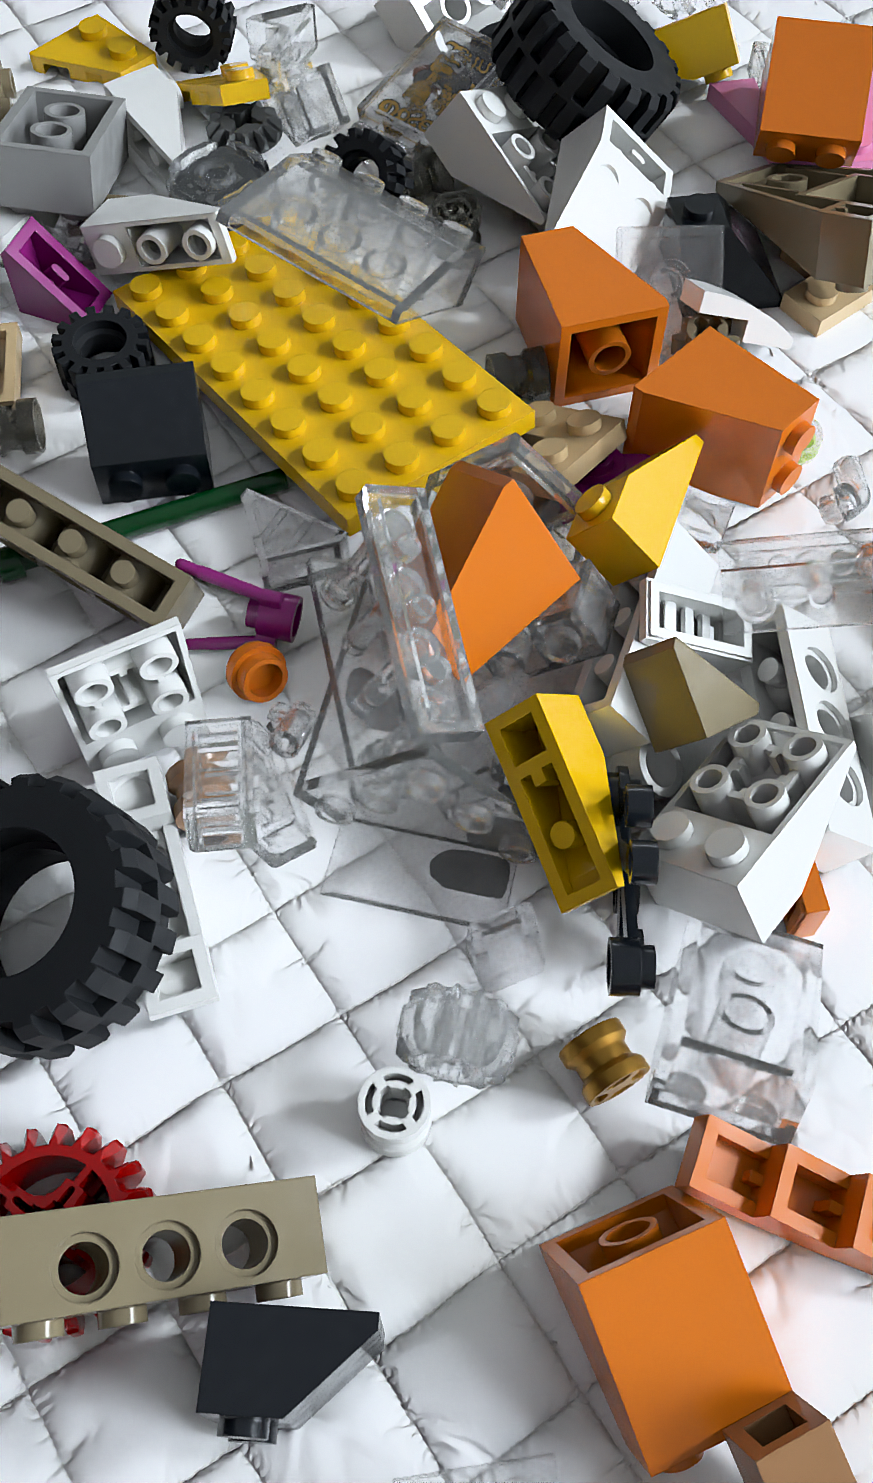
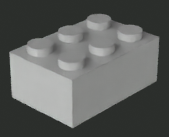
(61, 151)

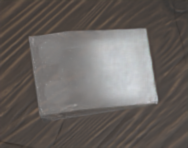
(740, 1031)

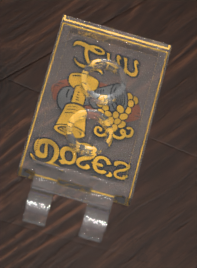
(425, 82)

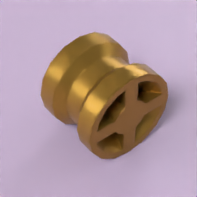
(604, 1061)

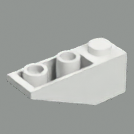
(155, 235)

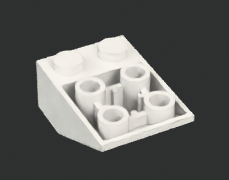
(497, 150)
(607, 181)
(129, 695)
(749, 826)

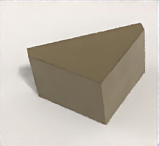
(683, 695)

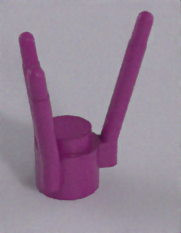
(269, 611)

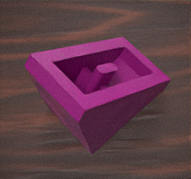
(48, 277)

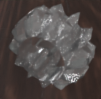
(457, 1035)

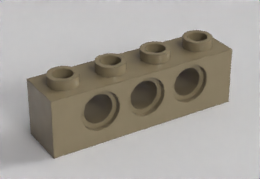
(92, 555)
(275, 1216)

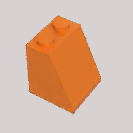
(814, 92)
(588, 315)
(740, 408)
(495, 558)
(667, 1325)

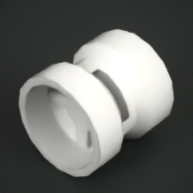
(401, 1124)

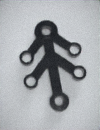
(629, 961)

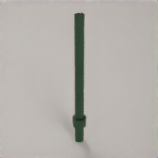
(14, 565)

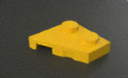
(93, 52)
(234, 85)

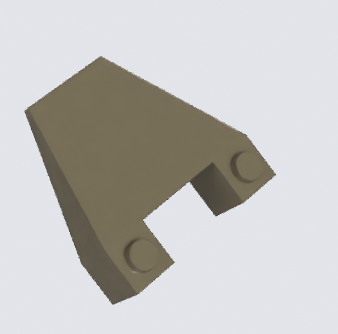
(813, 216)

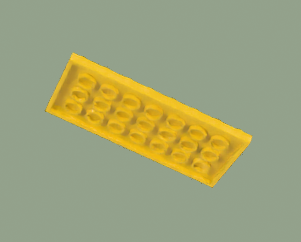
(322, 378)

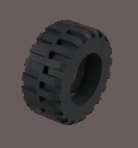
(577, 58)
(114, 921)

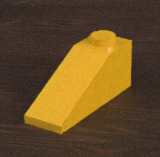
(702, 44)
(632, 516)
(561, 794)

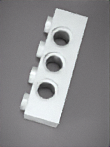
(801, 687)

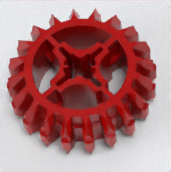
(97, 1169)

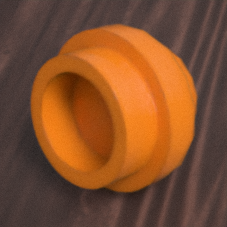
(257, 671)

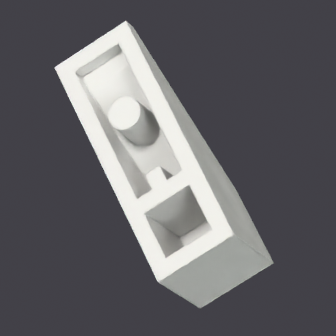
(152, 116)

